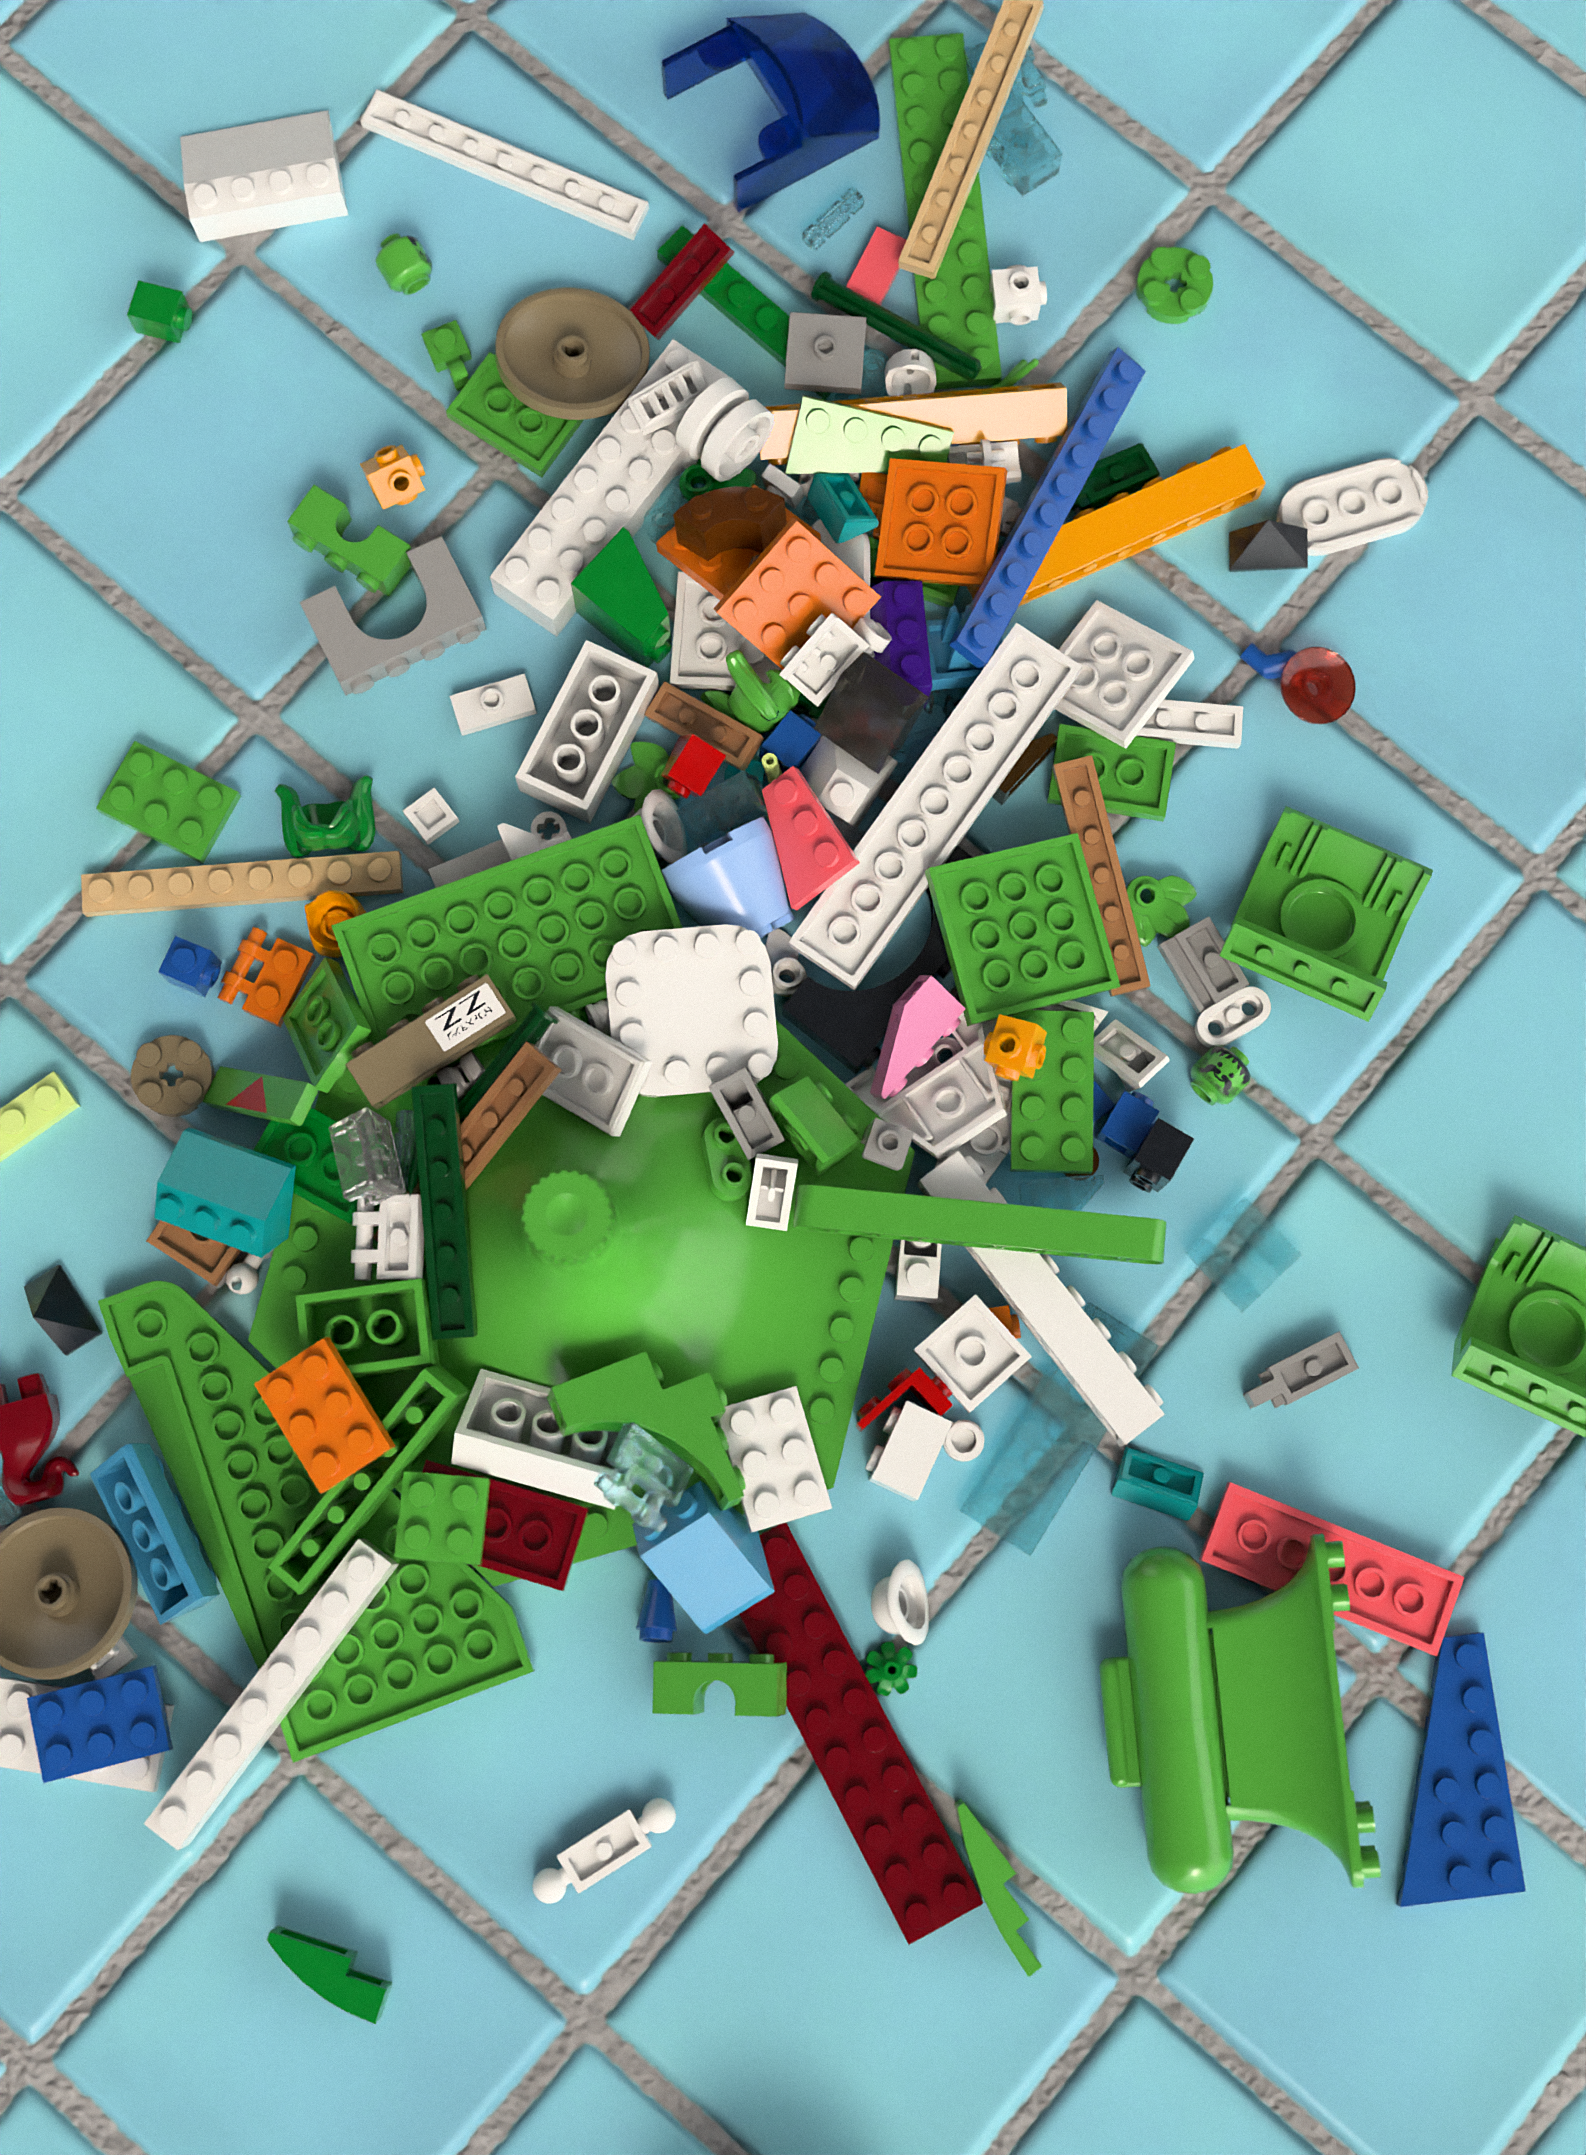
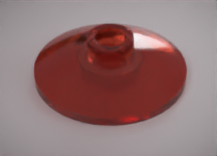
(1330, 676)

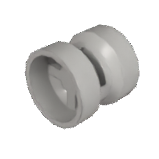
(470, 1066)

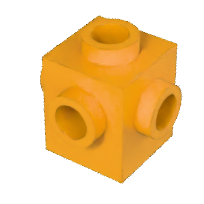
(394, 476)
(1015, 1048)

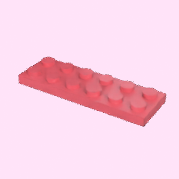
(1385, 1586)

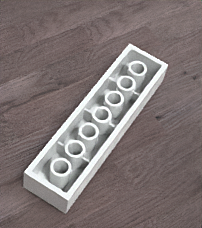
(600, 495)

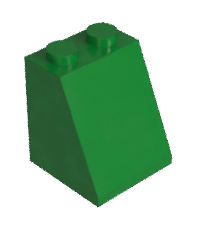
(623, 601)

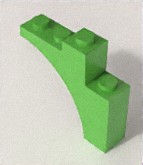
(675, 1416)

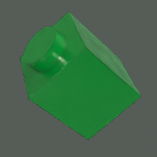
(159, 312)

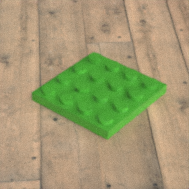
(1022, 928)

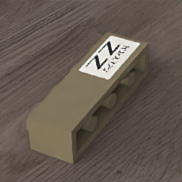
(431, 1041)

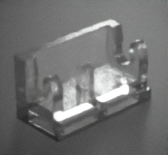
(366, 1157)

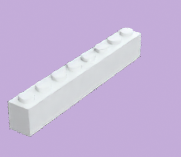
(1055, 1315)
(271, 1694)

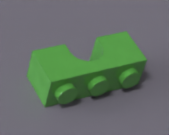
(375, 561)
(756, 1684)

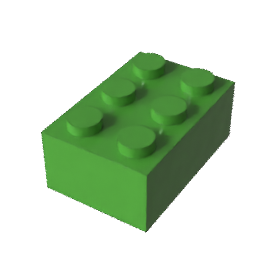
(372, 1326)

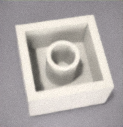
(908, 1451)

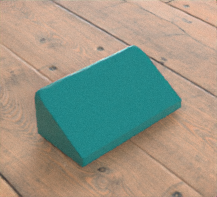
(841, 506)
(1157, 1484)

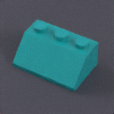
(226, 1193)

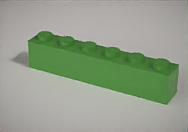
(355, 1500)

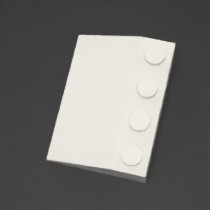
(262, 176)

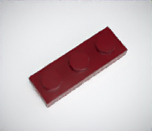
(681, 281)

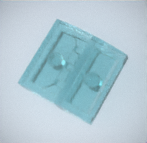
(1243, 1253)

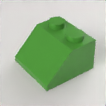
(813, 1124)

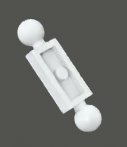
(604, 1850)

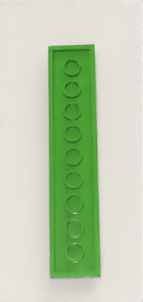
(958, 304)

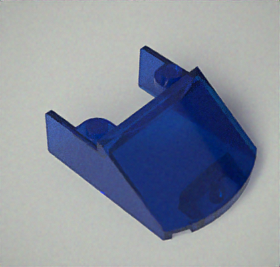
(810, 79)

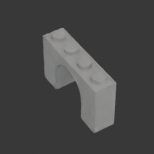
(448, 620)

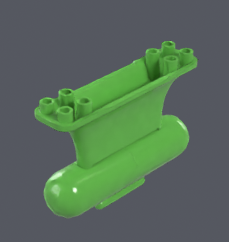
(1231, 1716)

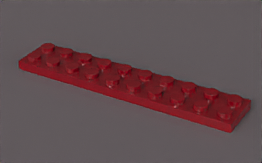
(857, 1747)

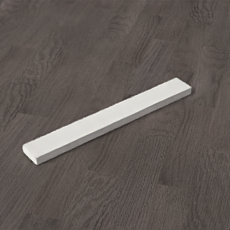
(505, 164)

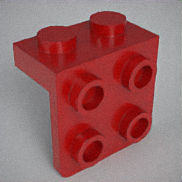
(930, 1392)

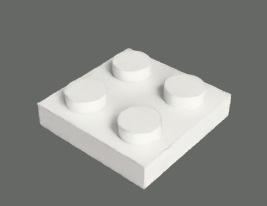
(972, 1353)

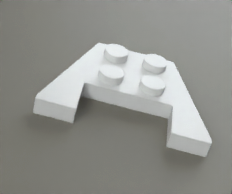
(946, 1103)

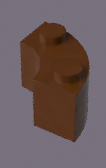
(730, 520)

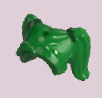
(330, 824)

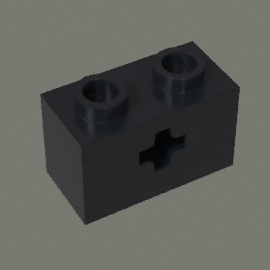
(1158, 1157)

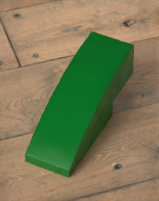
(330, 1973)

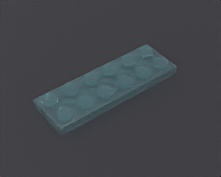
(1046, 1449)

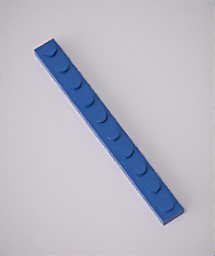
(1047, 509)

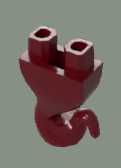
(25, 1435)

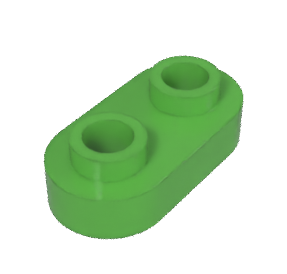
(725, 1157)

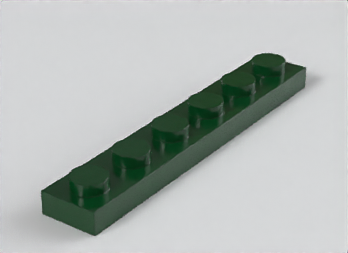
(444, 1211)

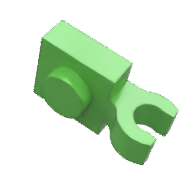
(448, 351)

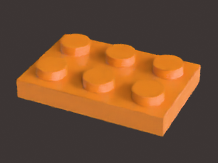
(324, 1415)

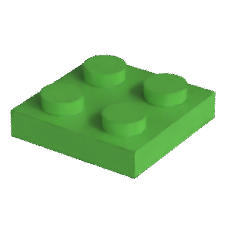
(442, 1518)

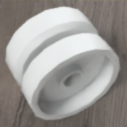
(724, 429)

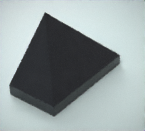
(1268, 547)
(61, 1311)

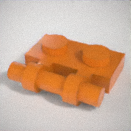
(277, 982)

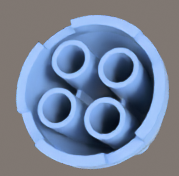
(733, 881)

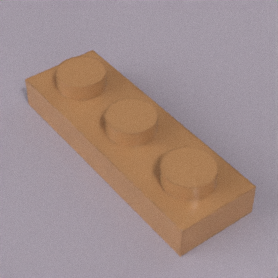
(688, 715)

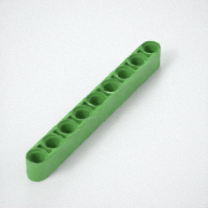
(980, 1224)

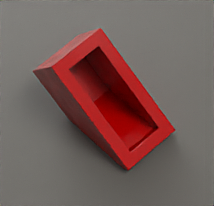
(691, 766)

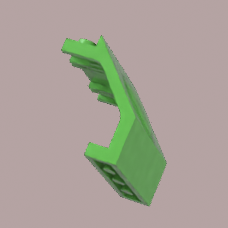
(1325, 913)
(1529, 1325)

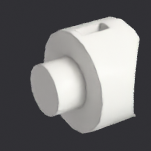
(910, 373)

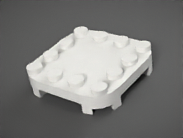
(693, 1005)

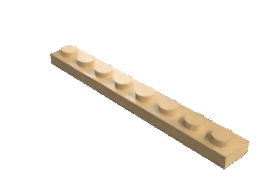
(970, 137)
(240, 883)

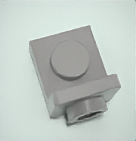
(886, 1144)

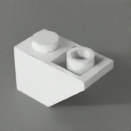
(917, 1271)

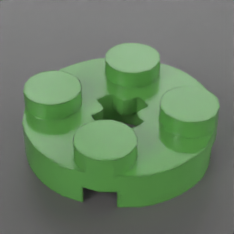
(1178, 264)

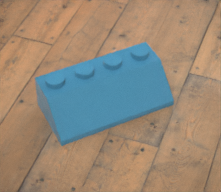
(154, 1532)

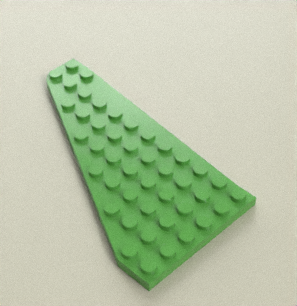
(428, 1630)

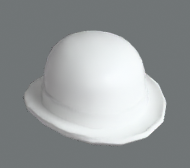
(663, 826)
(901, 1603)

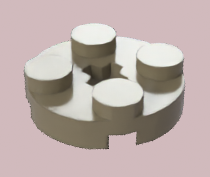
(155, 1059)

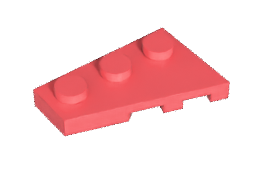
(805, 838)

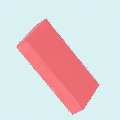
(877, 266)

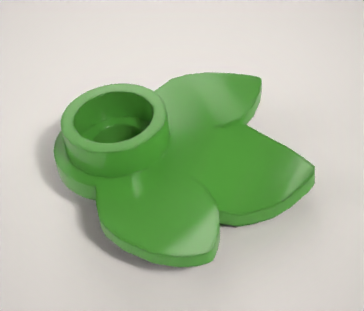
(645, 776)
(1165, 909)

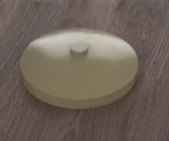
(571, 353)
(62, 1592)

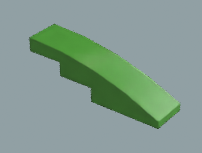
(990, 1873)

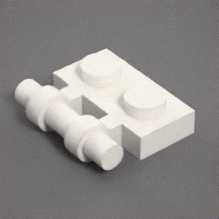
(399, 1239)

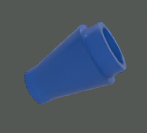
(657, 1614)

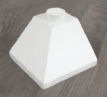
(843, 782)

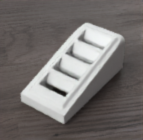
(664, 387)

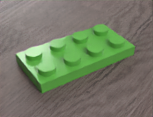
(1055, 1109)

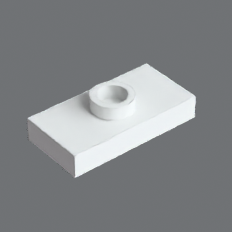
(493, 704)

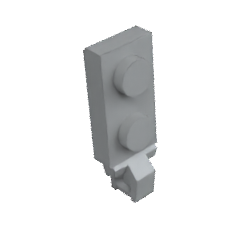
(1303, 1372)

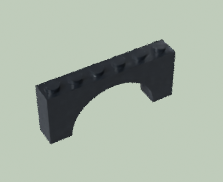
(855, 1022)

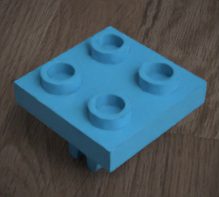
(948, 666)

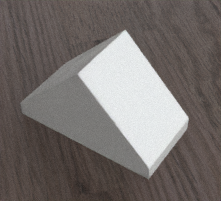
(771, 1192)

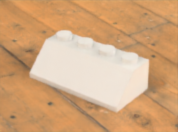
(516, 1437)

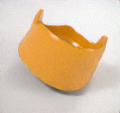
(326, 910)

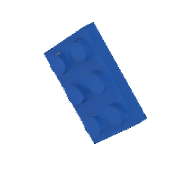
(99, 1723)

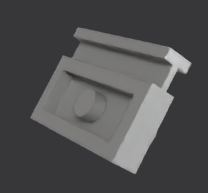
(1199, 968)

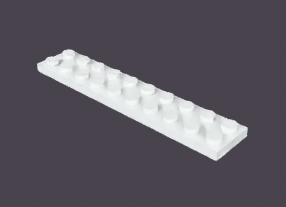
(935, 805)

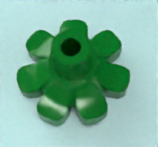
(883, 1661)

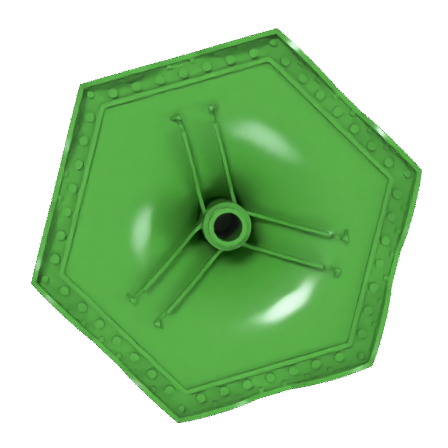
(620, 1251)

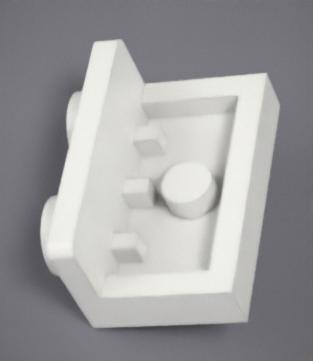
(822, 658)

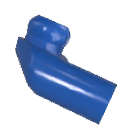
(1266, 665)

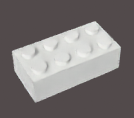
(587, 731)

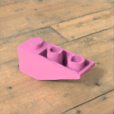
(914, 1026)

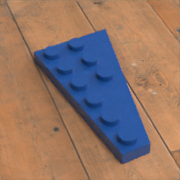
(1461, 1804)

